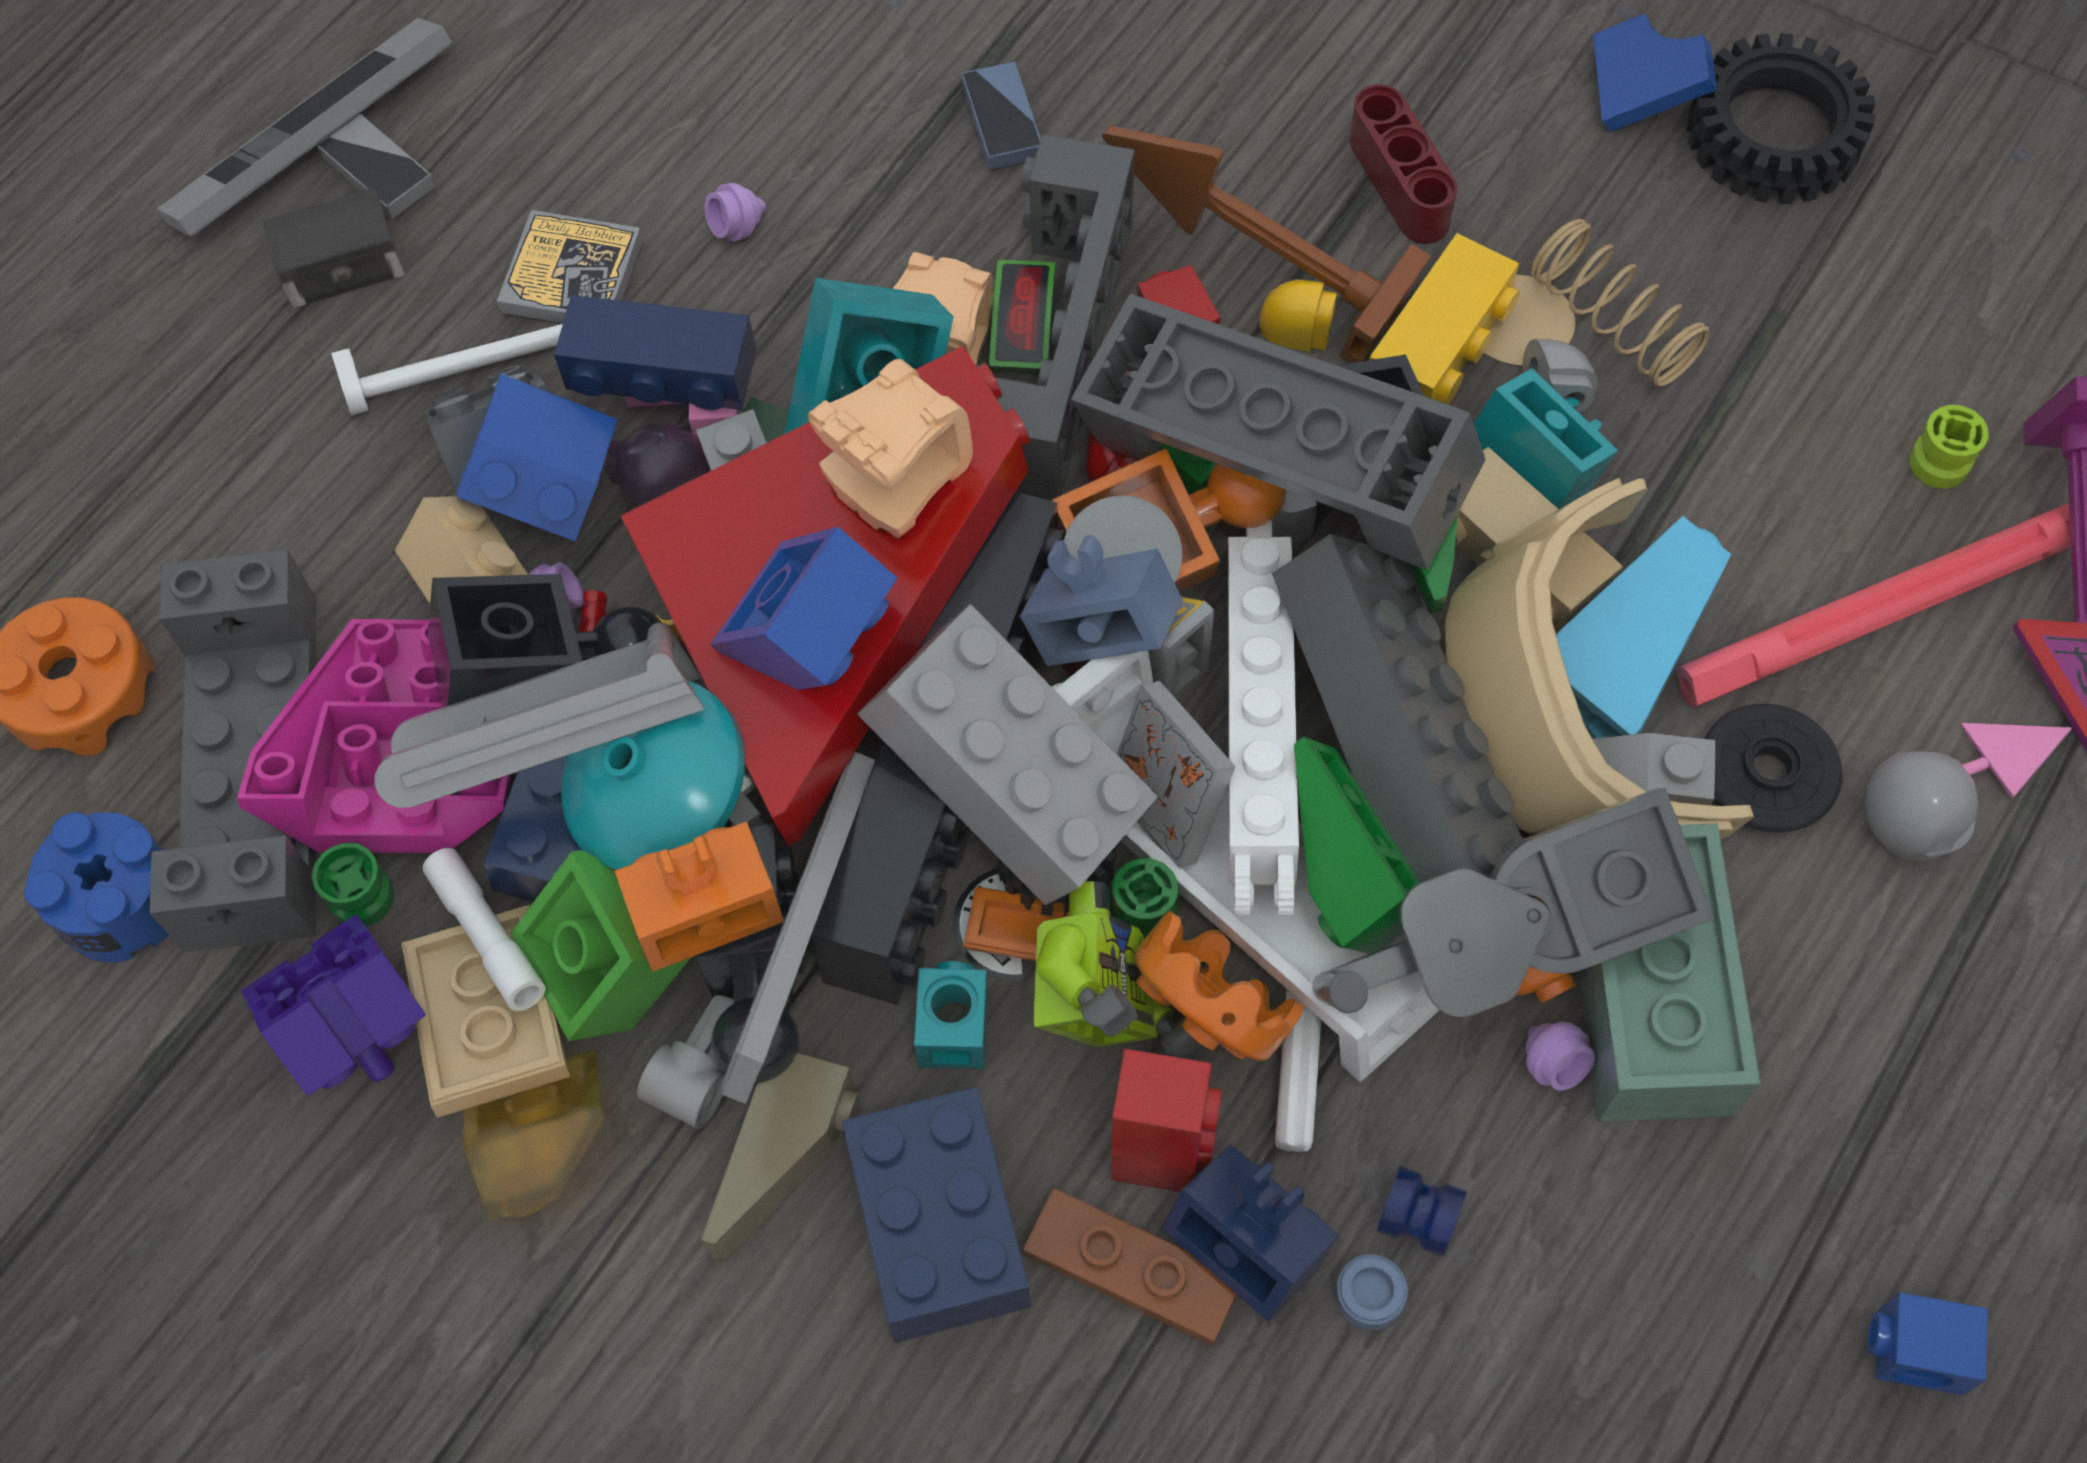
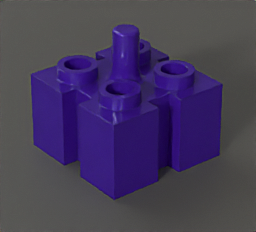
(334, 1007)

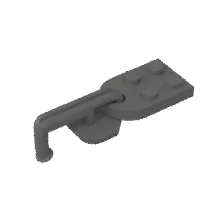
(1597, 893)

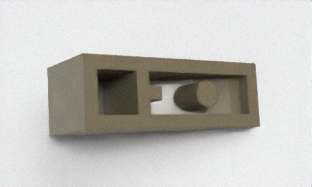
(780, 1144)

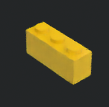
(1452, 316)

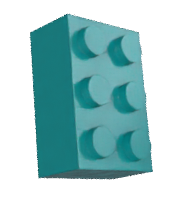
(856, 333)

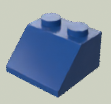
(537, 457)
(807, 609)

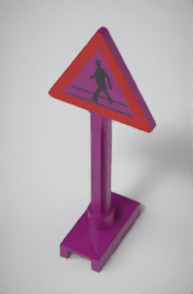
(2058, 646)

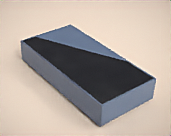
(1001, 114)

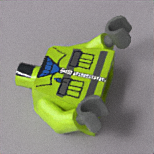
(1090, 978)

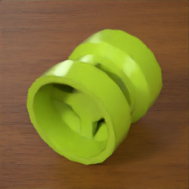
(1948, 446)

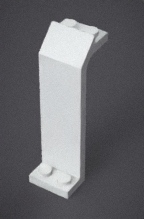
(1284, 945)

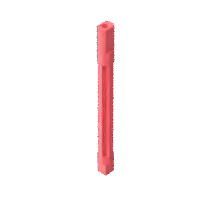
(1874, 607)

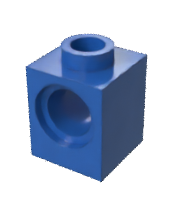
(1929, 1343)

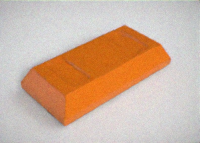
(1003, 925)

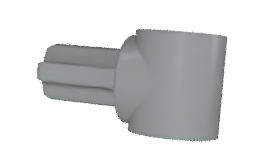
(685, 1076)

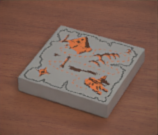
(1179, 767)

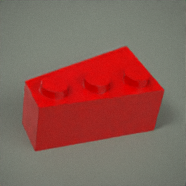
(1163, 1120)

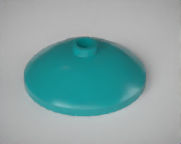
(673, 789)

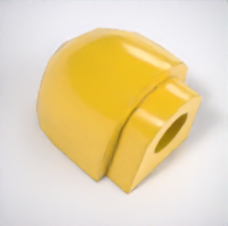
(1298, 315)

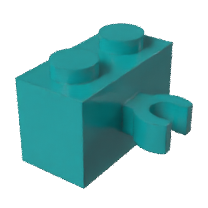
(1544, 438)

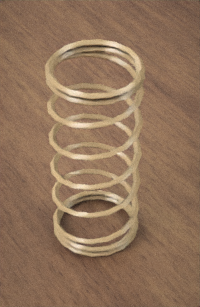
(1685, 357)

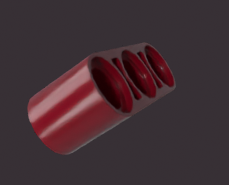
(1402, 163)

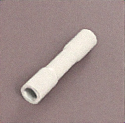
(500, 955)

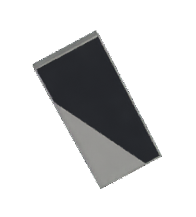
(375, 161)

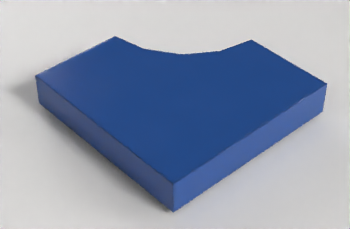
(1648, 72)

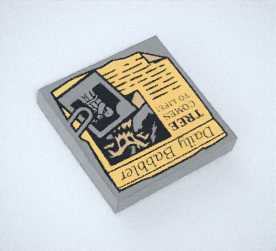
(567, 258)

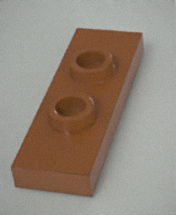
(1129, 1266)

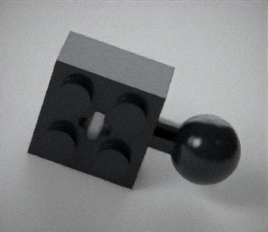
(514, 629)
(739, 967)

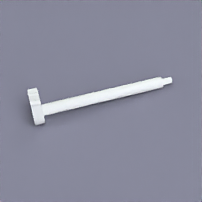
(358, 389)

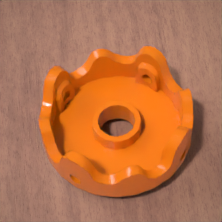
(101, 688)
(1214, 1009)

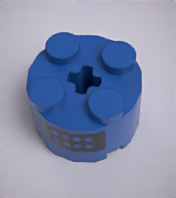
(95, 885)

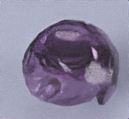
(655, 461)

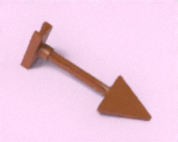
(1183, 182)

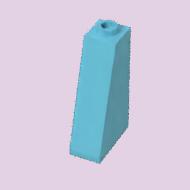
(1637, 629)

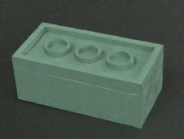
(1674, 1014)

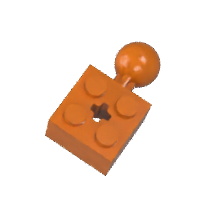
(1228, 497)

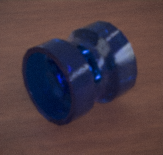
(1422, 1211)

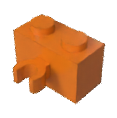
(698, 895)

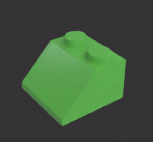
(589, 951)

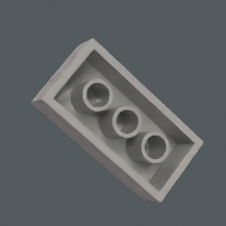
(1008, 756)

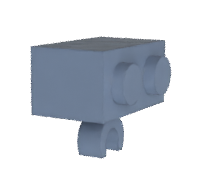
(1100, 604)

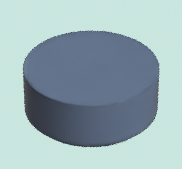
(1371, 1292)

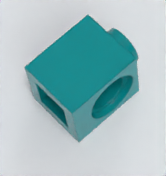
(956, 1043)

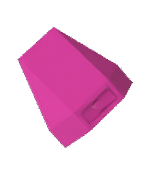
(323, 750)

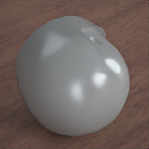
(1921, 805)

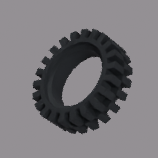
(1776, 169)

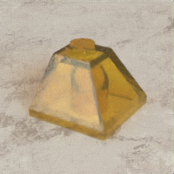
(533, 1140)

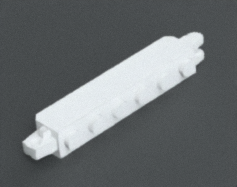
(1261, 723)

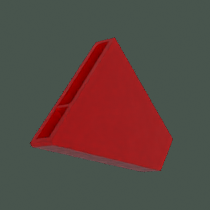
(721, 529)

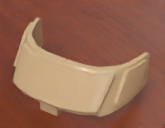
(1517, 681)

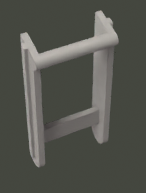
(539, 720)

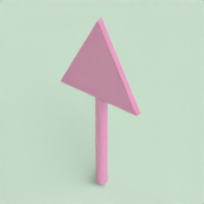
(2012, 750)

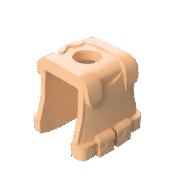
(961, 290)
(892, 446)

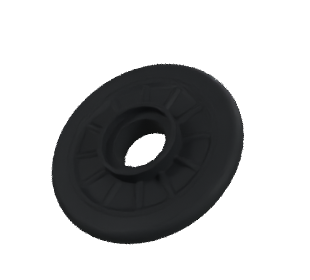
(1795, 739)

